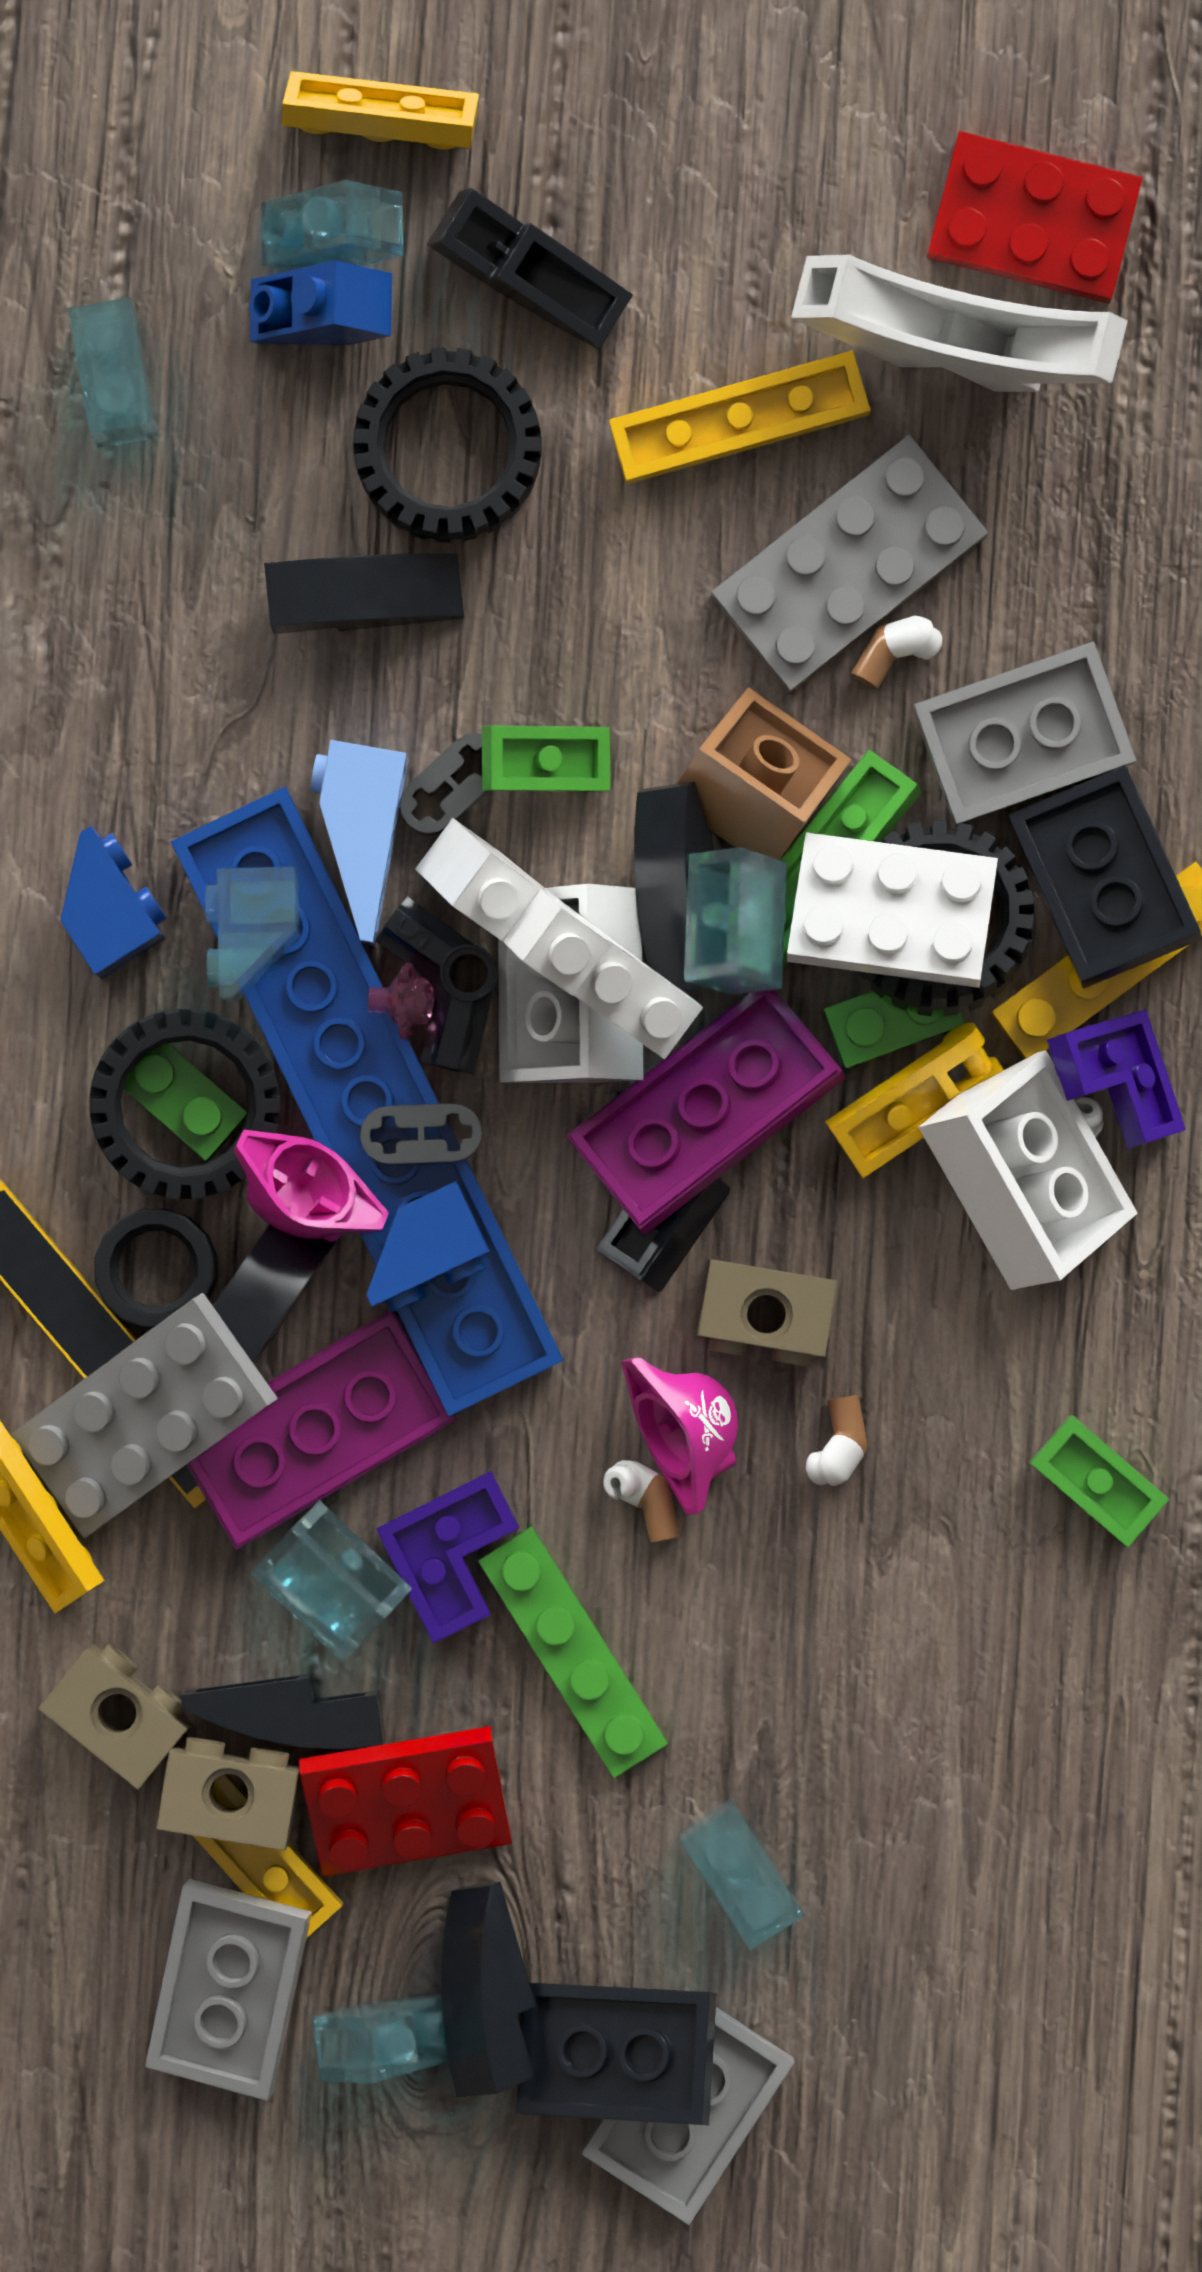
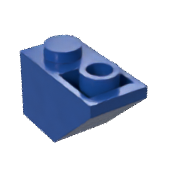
(321, 305)
(104, 910)
(424, 1242)

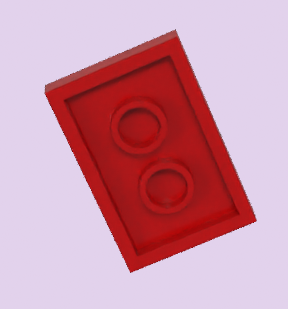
(1034, 217)
(405, 1801)

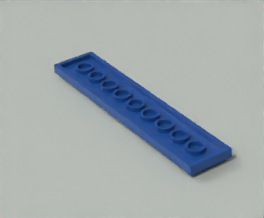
(345, 1066)

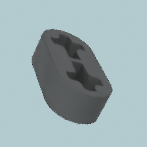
(434, 778)
(421, 1150)

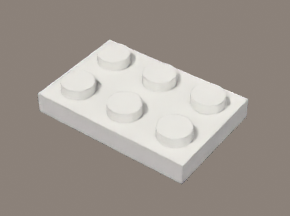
(892, 910)

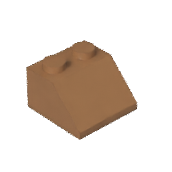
(762, 776)

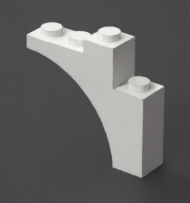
(968, 334)
(556, 939)

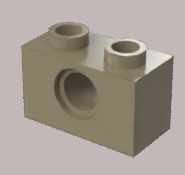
(804, 1300)
(78, 1709)
(190, 1802)

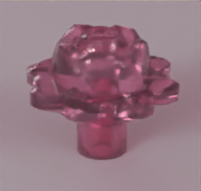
(406, 1001)

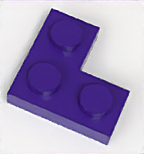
(1128, 1062)
(431, 1548)

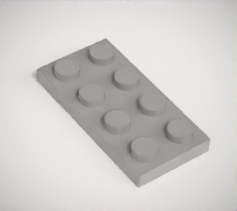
(849, 563)
(144, 1415)

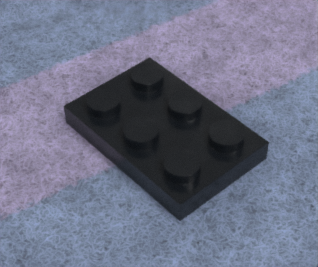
(1104, 877)
(619, 2053)

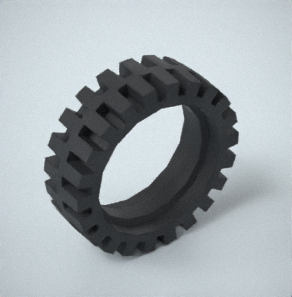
(429, 371)
(1012, 944)
(120, 1059)

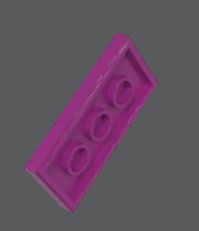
(705, 1107)
(327, 1428)

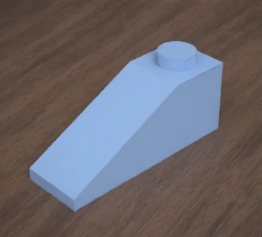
(361, 812)

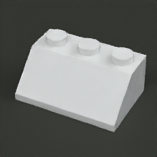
(554, 1034)
(1028, 1172)

